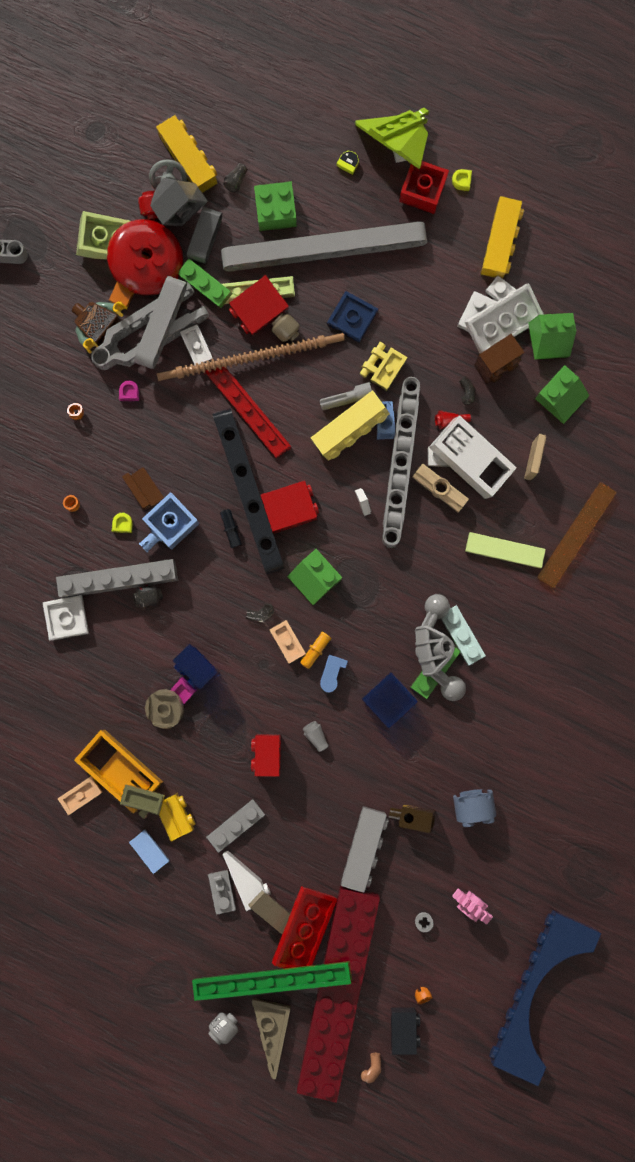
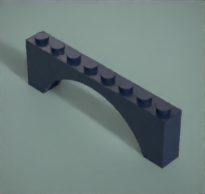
(559, 941)

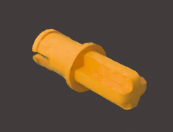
(315, 650)

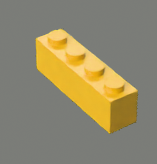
(185, 152)
(501, 237)

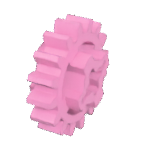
(472, 906)

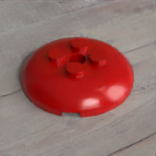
(131, 268)

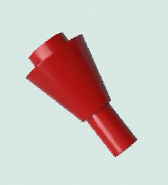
(443, 418)

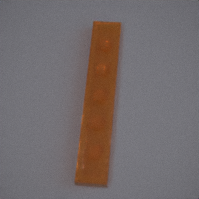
(576, 535)

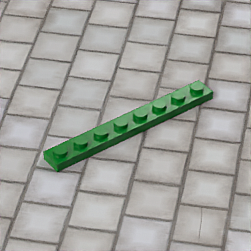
(272, 981)

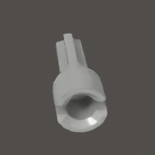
(346, 398)

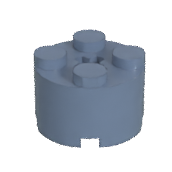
(475, 807)

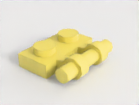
(388, 369)

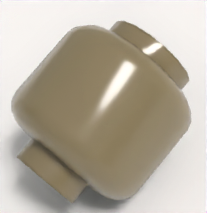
(285, 327)

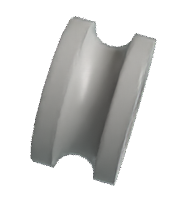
(420, 917)

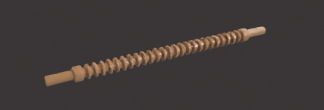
(321, 341)

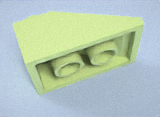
(95, 234)

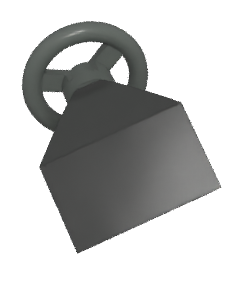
(174, 199)

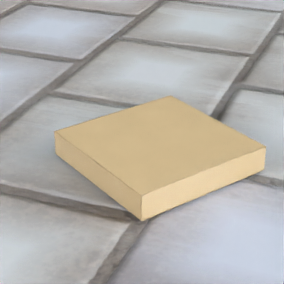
(535, 457)

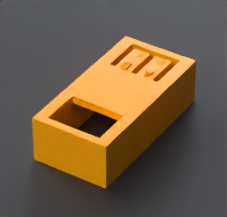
(119, 770)

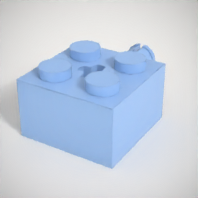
(161, 529)

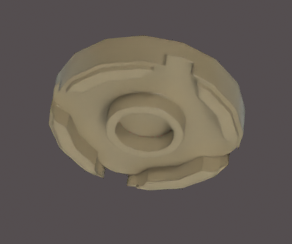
(164, 708)

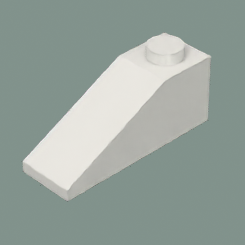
(246, 881)

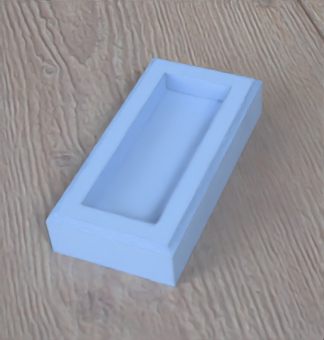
(149, 851)

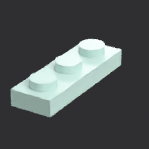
(462, 636)

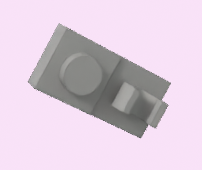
(222, 892)

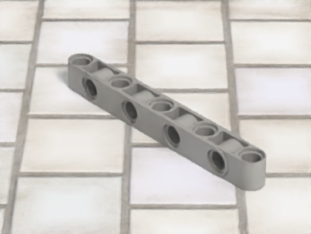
(402, 449)

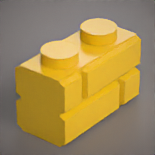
(175, 817)

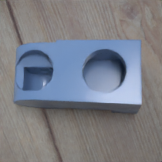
(386, 429)
(330, 673)

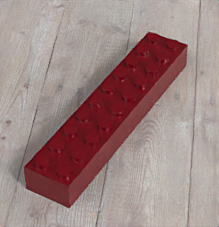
(337, 1005)

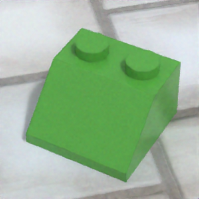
(552, 335)
(563, 394)
(314, 576)

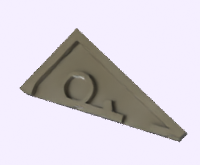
(272, 1023)

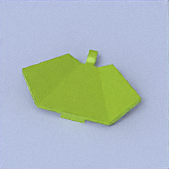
(400, 133)

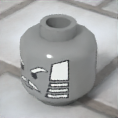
(223, 1028)

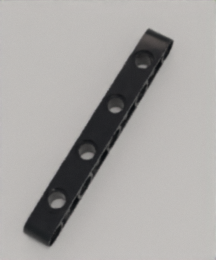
(248, 491)

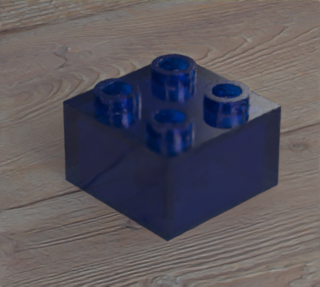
(196, 667)
(389, 700)

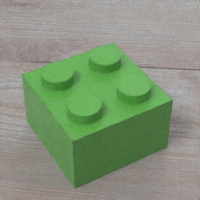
(275, 206)

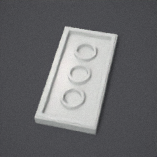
(504, 318)

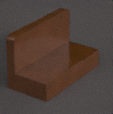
(143, 488)

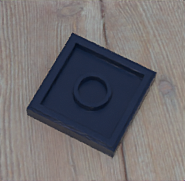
(352, 316)

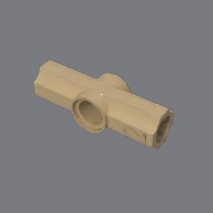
(451, 495)

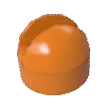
(75, 406)
(69, 501)
(423, 996)

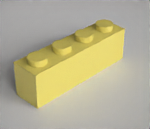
(350, 426)

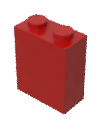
(258, 306)
(290, 506)

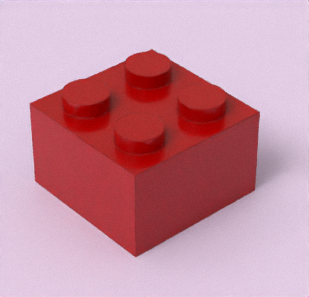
(424, 186)
(267, 754)

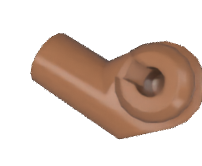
(375, 1069)

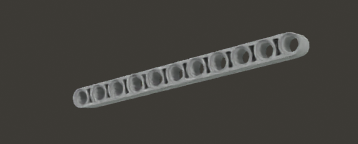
(324, 246)

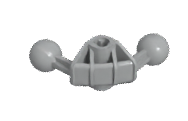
(436, 649)

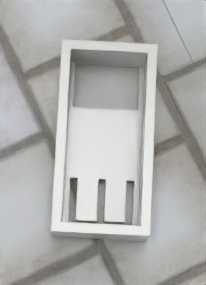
(471, 458)

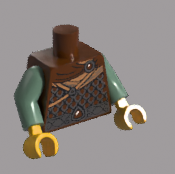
(95, 320)

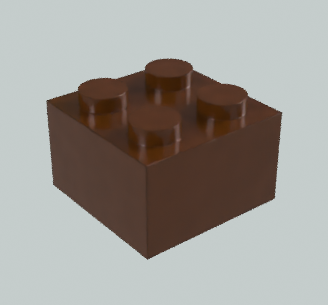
(499, 358)

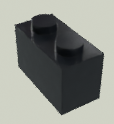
(403, 1031)

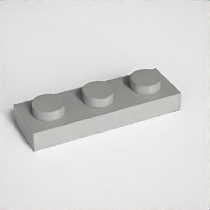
(235, 825)

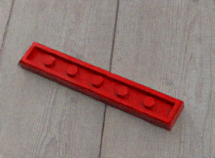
(249, 411)

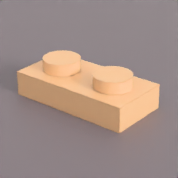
(287, 641)
(80, 795)

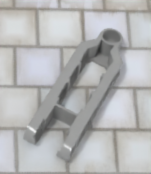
(108, 352)

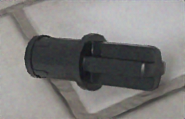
(230, 528)

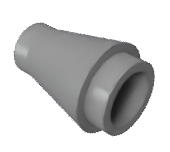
(315, 735)

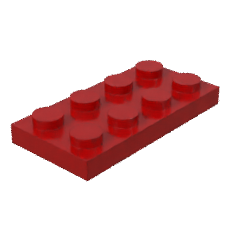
(304, 929)

